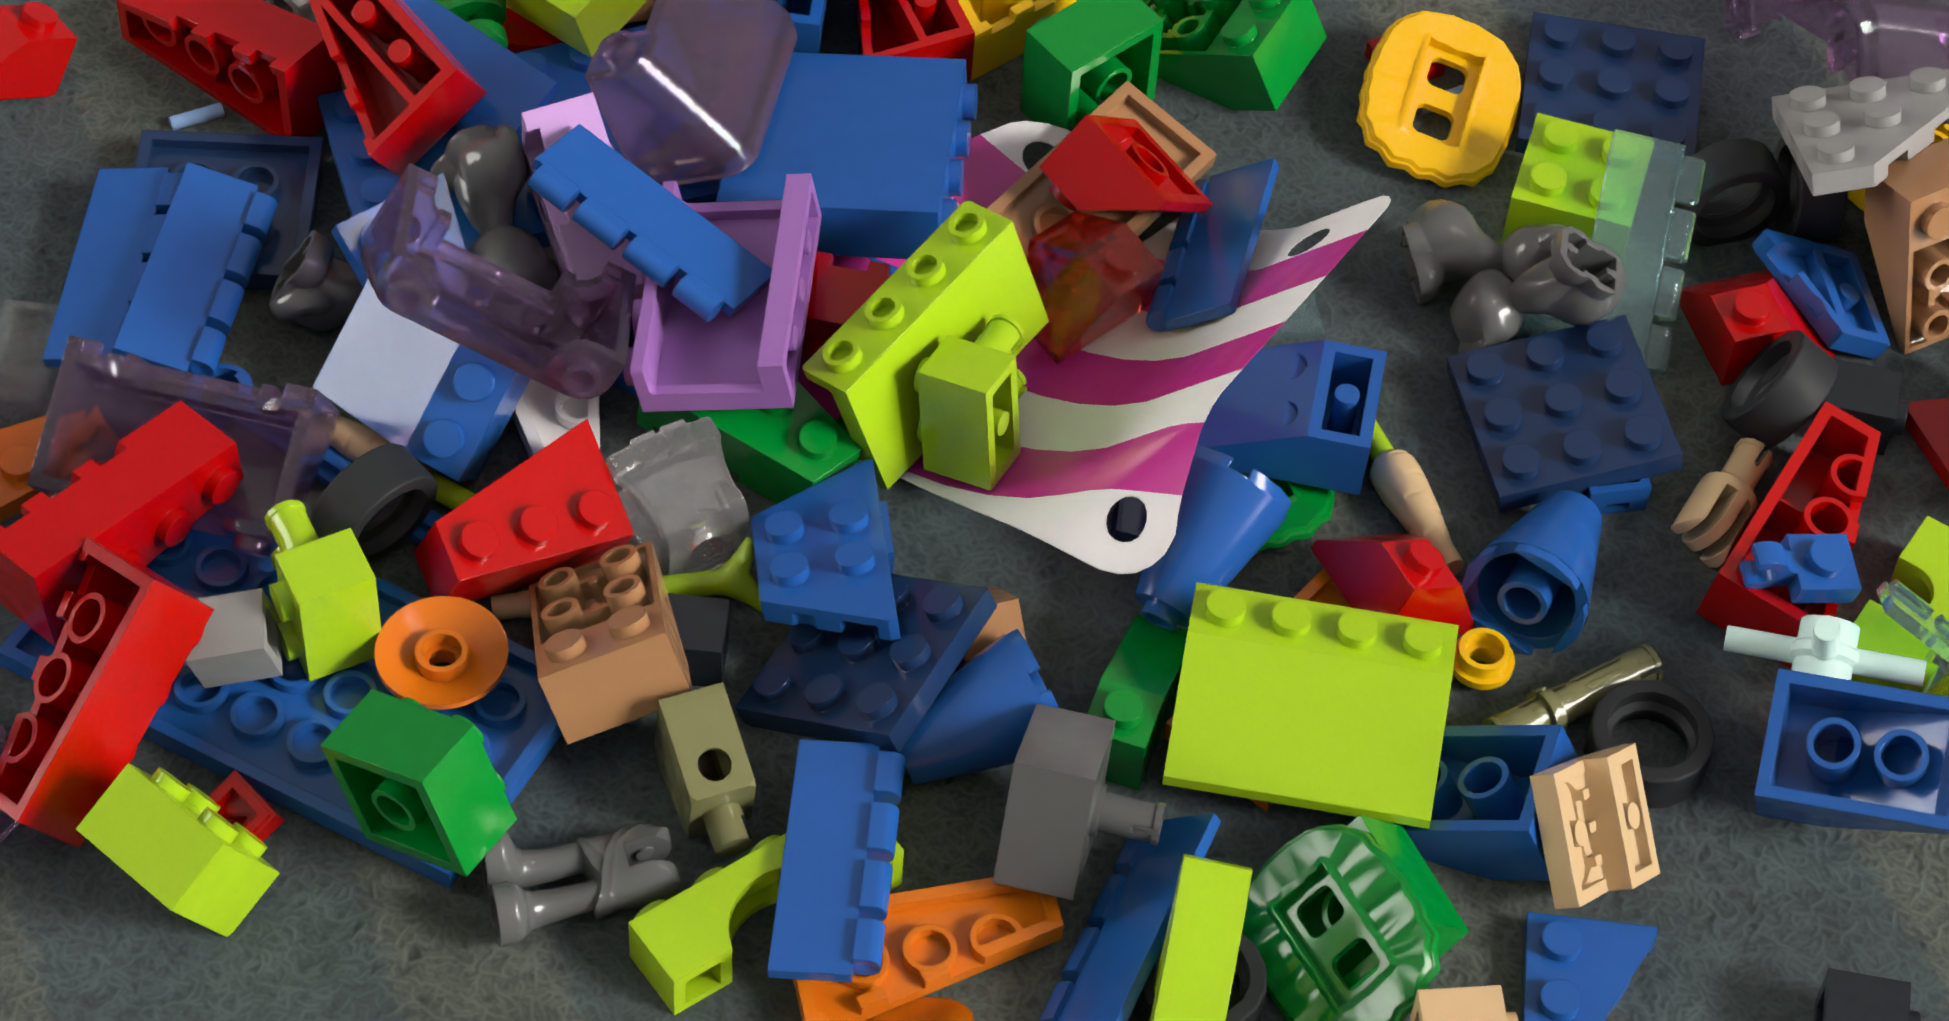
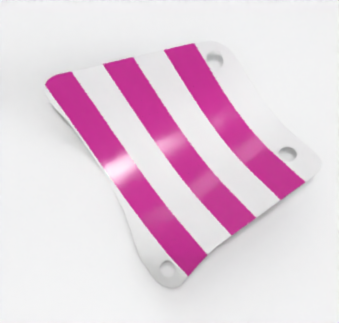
(1133, 401)

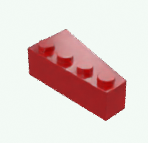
(242, 54)
(1813, 495)
(133, 504)
(96, 691)

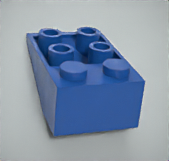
(1301, 414)

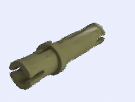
(1581, 693)

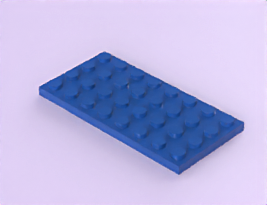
(276, 724)

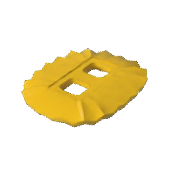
(1479, 116)

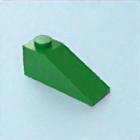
(1139, 696)

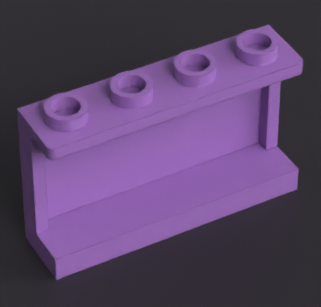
(741, 358)

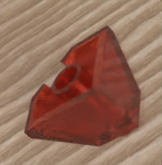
(1089, 279)

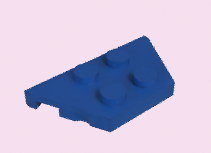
(827, 556)

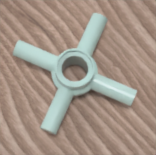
(1825, 648)

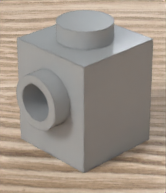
(238, 640)

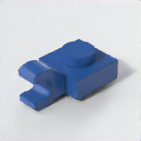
(1811, 565)

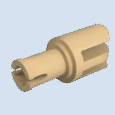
(1723, 503)

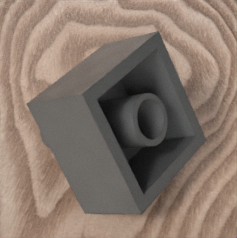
(1062, 803)

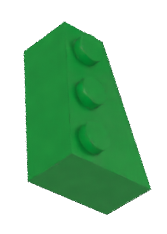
(776, 448)

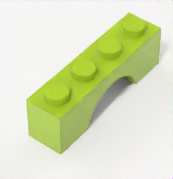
(688, 939)

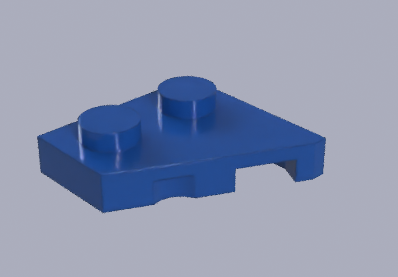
(1827, 290)
(1579, 965)

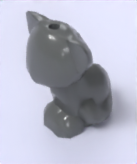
(487, 175)
(1448, 245)
(1574, 285)
(315, 287)

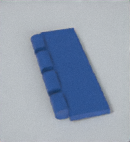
(508, 79)
(662, 230)
(1213, 249)
(110, 255)
(197, 272)
(837, 862)
(1127, 925)

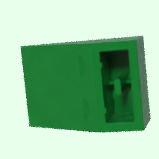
(1237, 49)

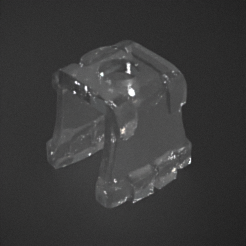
(681, 496)

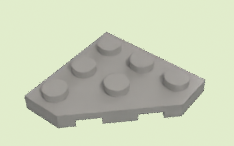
(1856, 130)

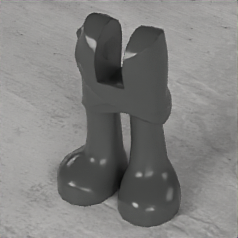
(617, 869)

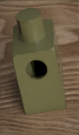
(706, 767)

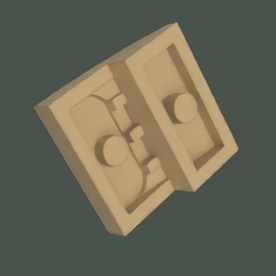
(1594, 825)

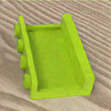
(945, 288)

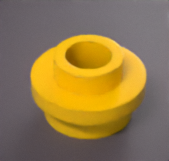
(1484, 646)

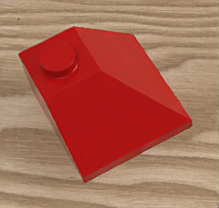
(32, 50)
(1118, 168)
(1740, 318)
(1395, 577)

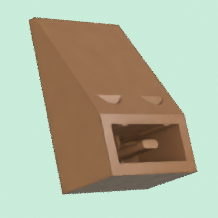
(1910, 245)
(606, 641)

